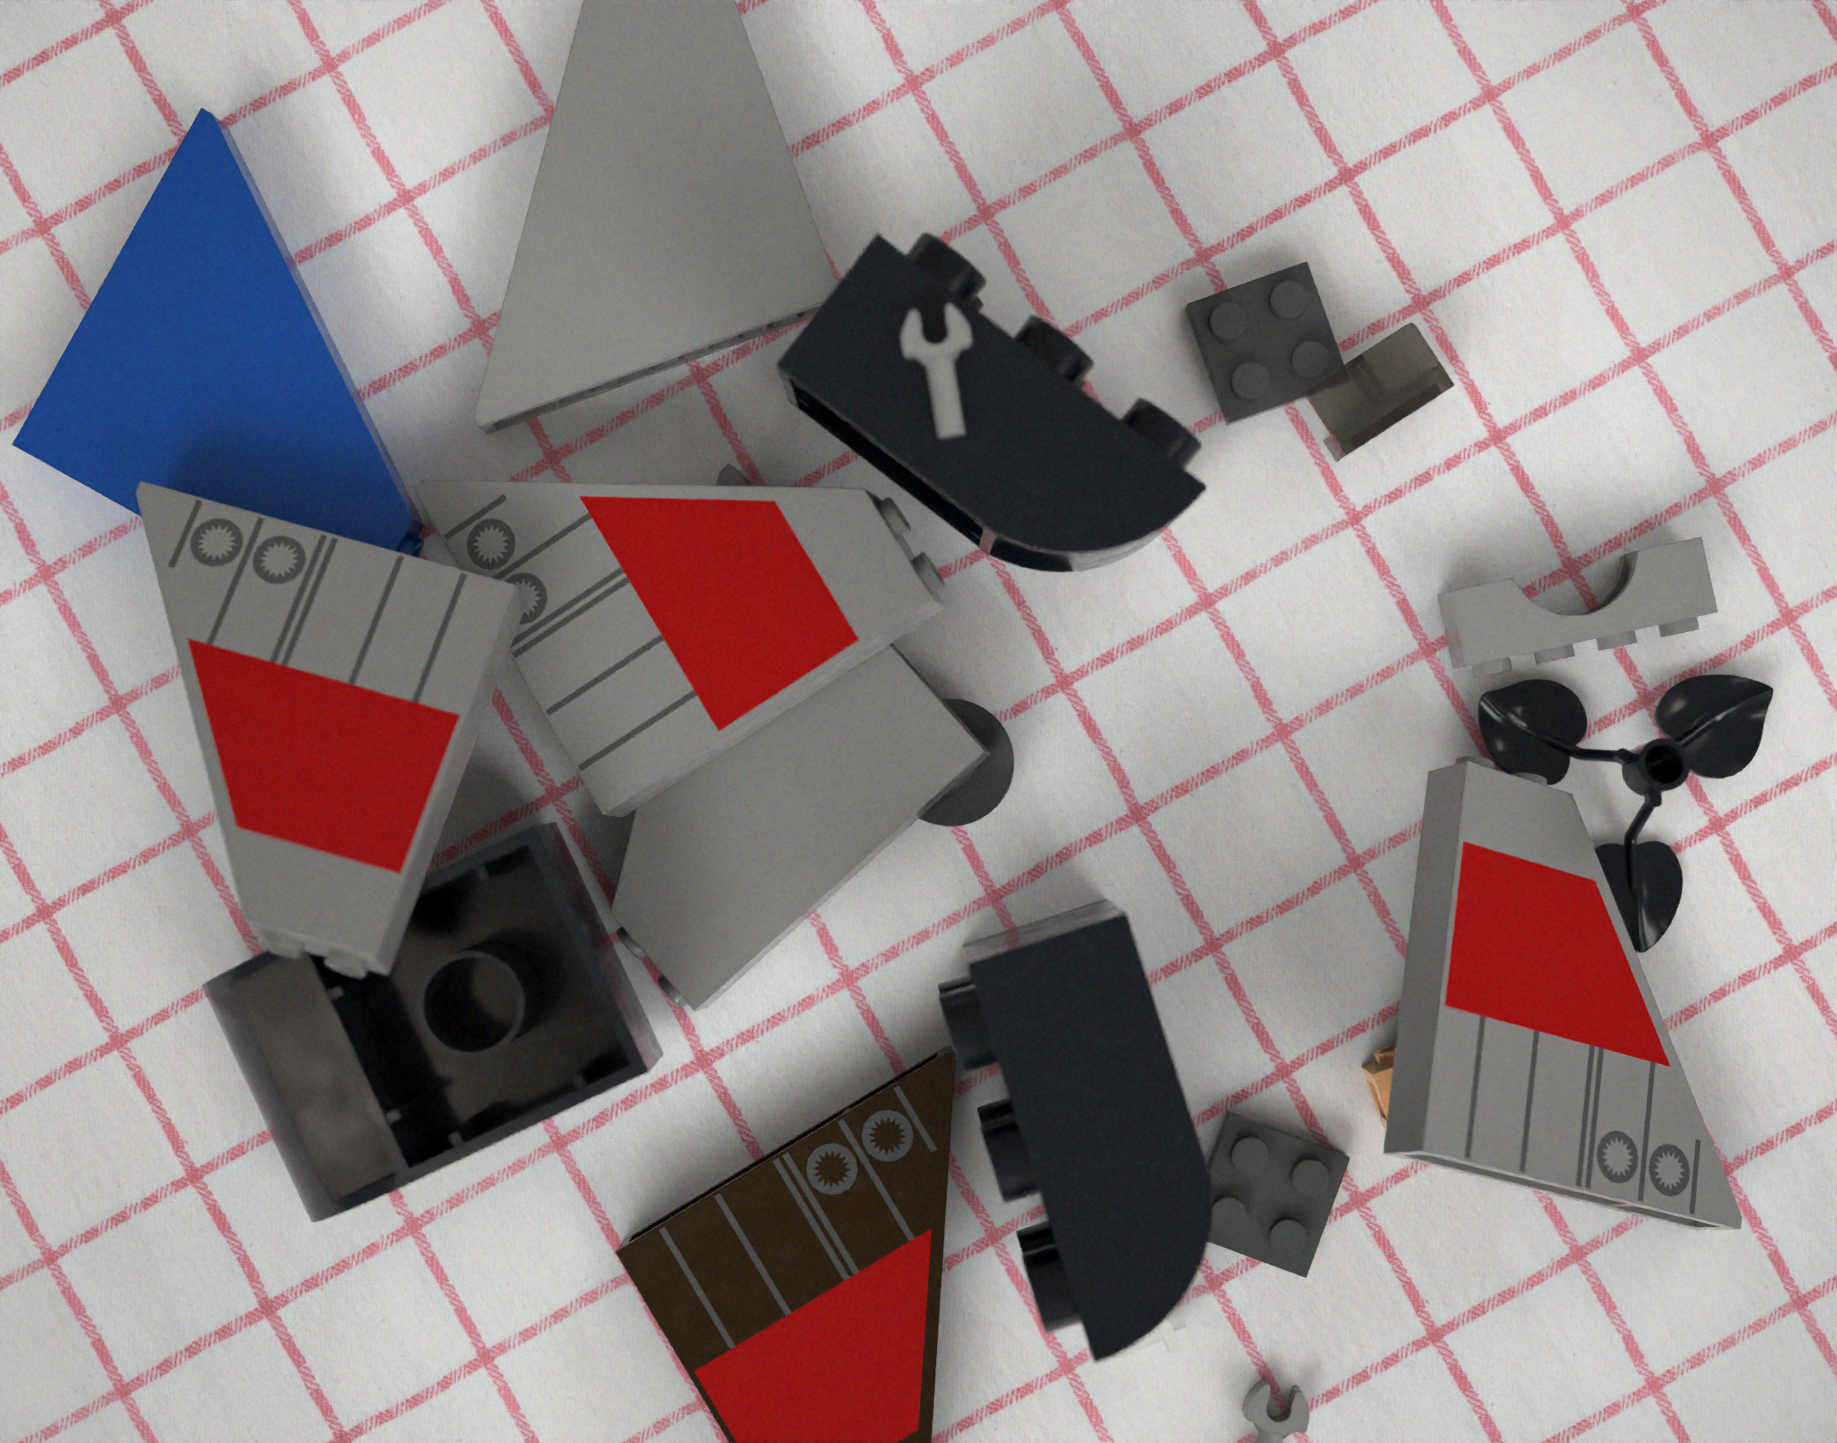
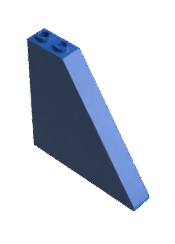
(217, 369)

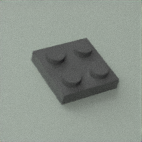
(1264, 342)
(1271, 1192)

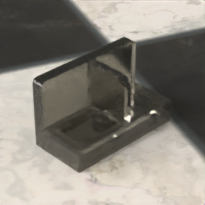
(1377, 390)

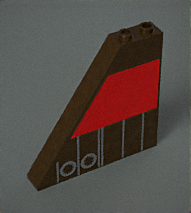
(815, 1274)

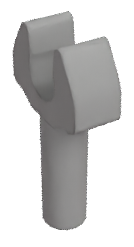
(940, 367)
(1275, 1428)

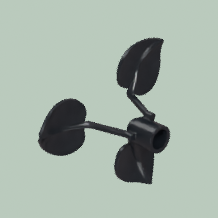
(1710, 730)

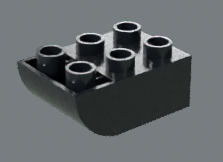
(1041, 463)
(483, 1028)
(1086, 1121)

